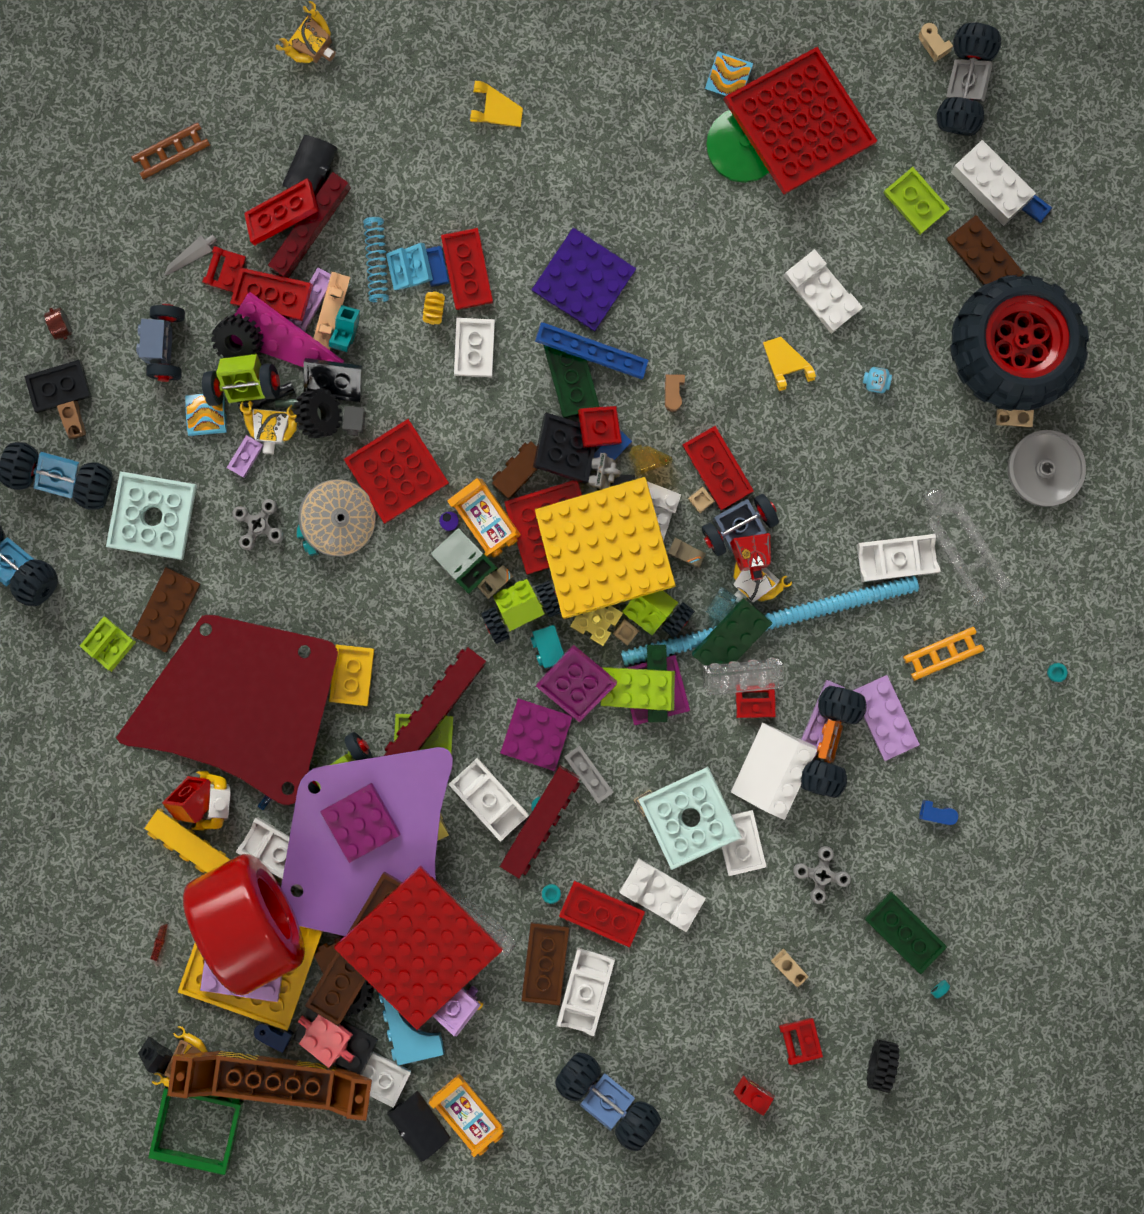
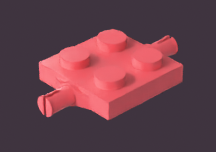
(325, 1040)

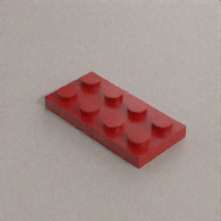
(281, 212)
(466, 269)
(282, 294)
(717, 468)
(602, 913)

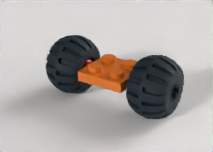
(845, 707)

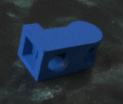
(944, 816)

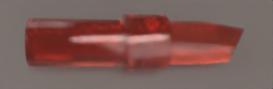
(159, 942)

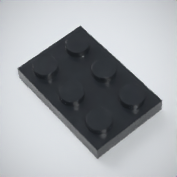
(340, 378)
(57, 386)

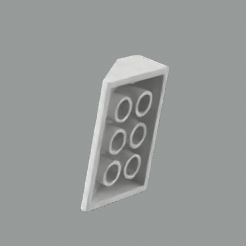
(773, 770)

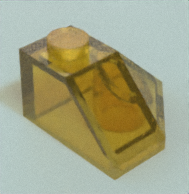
(647, 459)

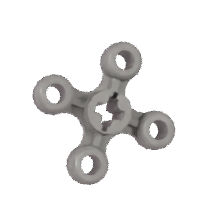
(262, 517)
(823, 865)

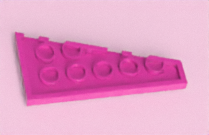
(280, 336)

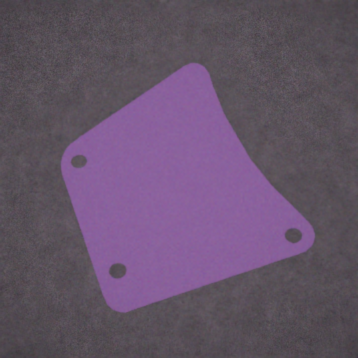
(333, 888)

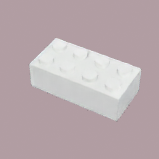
(993, 182)

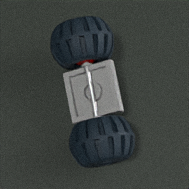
(969, 79)

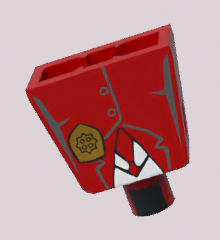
(752, 553)
(754, 1095)

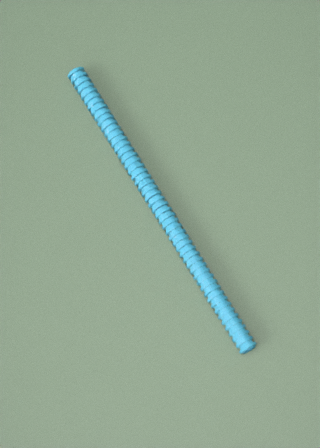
(789, 615)

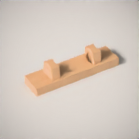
(326, 323)

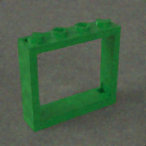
(191, 1160)

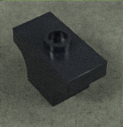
(155, 1056)

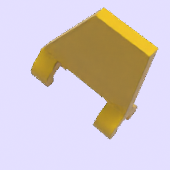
(497, 107)
(786, 360)

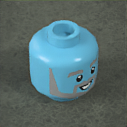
(877, 380)

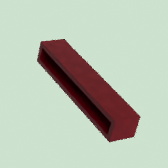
(308, 229)
(539, 822)

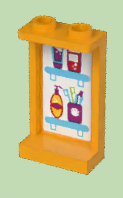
(485, 517)
(467, 1115)

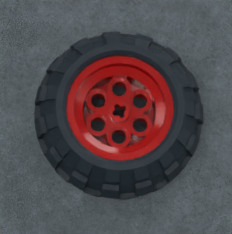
(1043, 310)

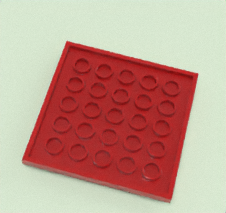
(800, 120)
(418, 947)

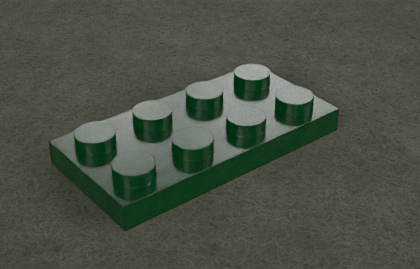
(571, 381)
(733, 635)
(905, 932)

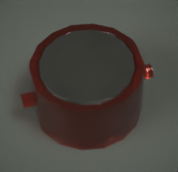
(58, 323)

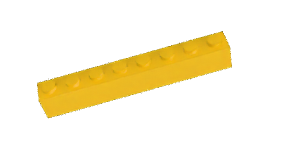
(185, 842)

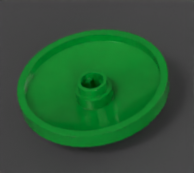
(732, 151)

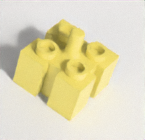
(597, 623)

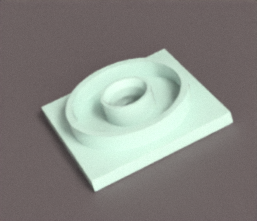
(133, 498)
(676, 839)

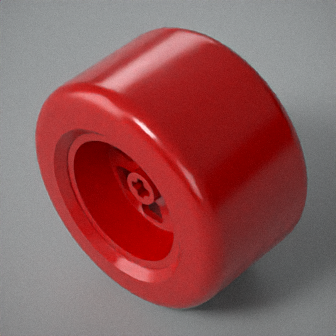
(243, 924)

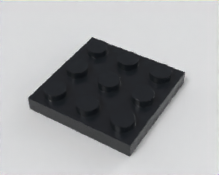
(562, 449)

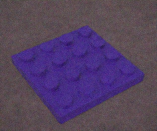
(583, 279)

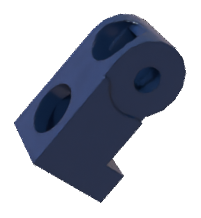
(273, 1037)

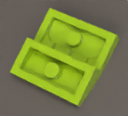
(101, 637)

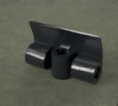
(311, 162)
(418, 1126)

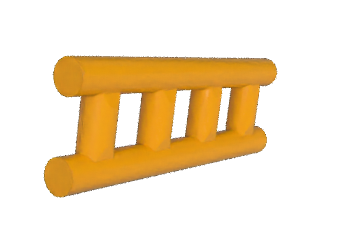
(955, 657)

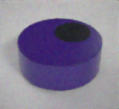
(449, 521)

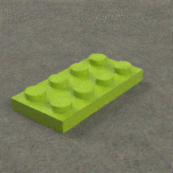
(641, 689)

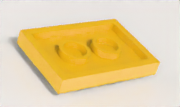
(352, 675)

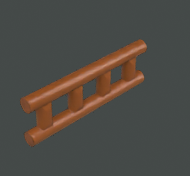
(159, 148)

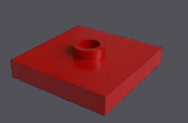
(599, 426)

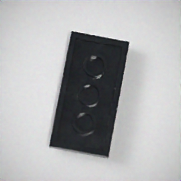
(360, 1045)

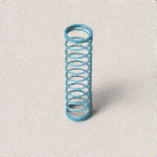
(380, 221)

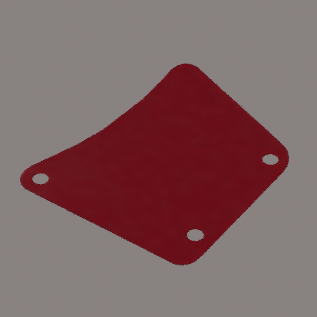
(239, 703)

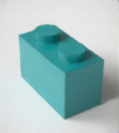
(548, 646)

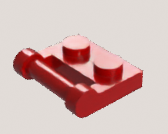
(229, 272)
(755, 706)
(807, 1040)

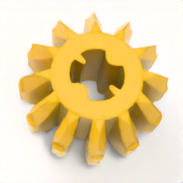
(433, 308)

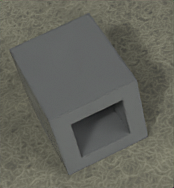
(353, 420)

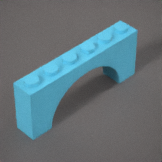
(408, 1043)

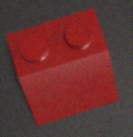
(189, 800)

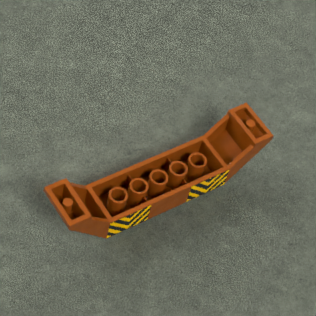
(270, 1081)

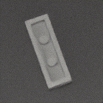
(588, 774)

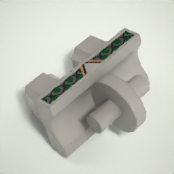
(605, 470)

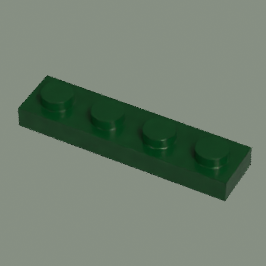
(657, 661)

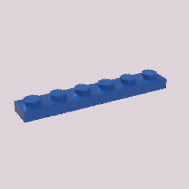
(591, 350)

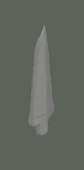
(193, 252)

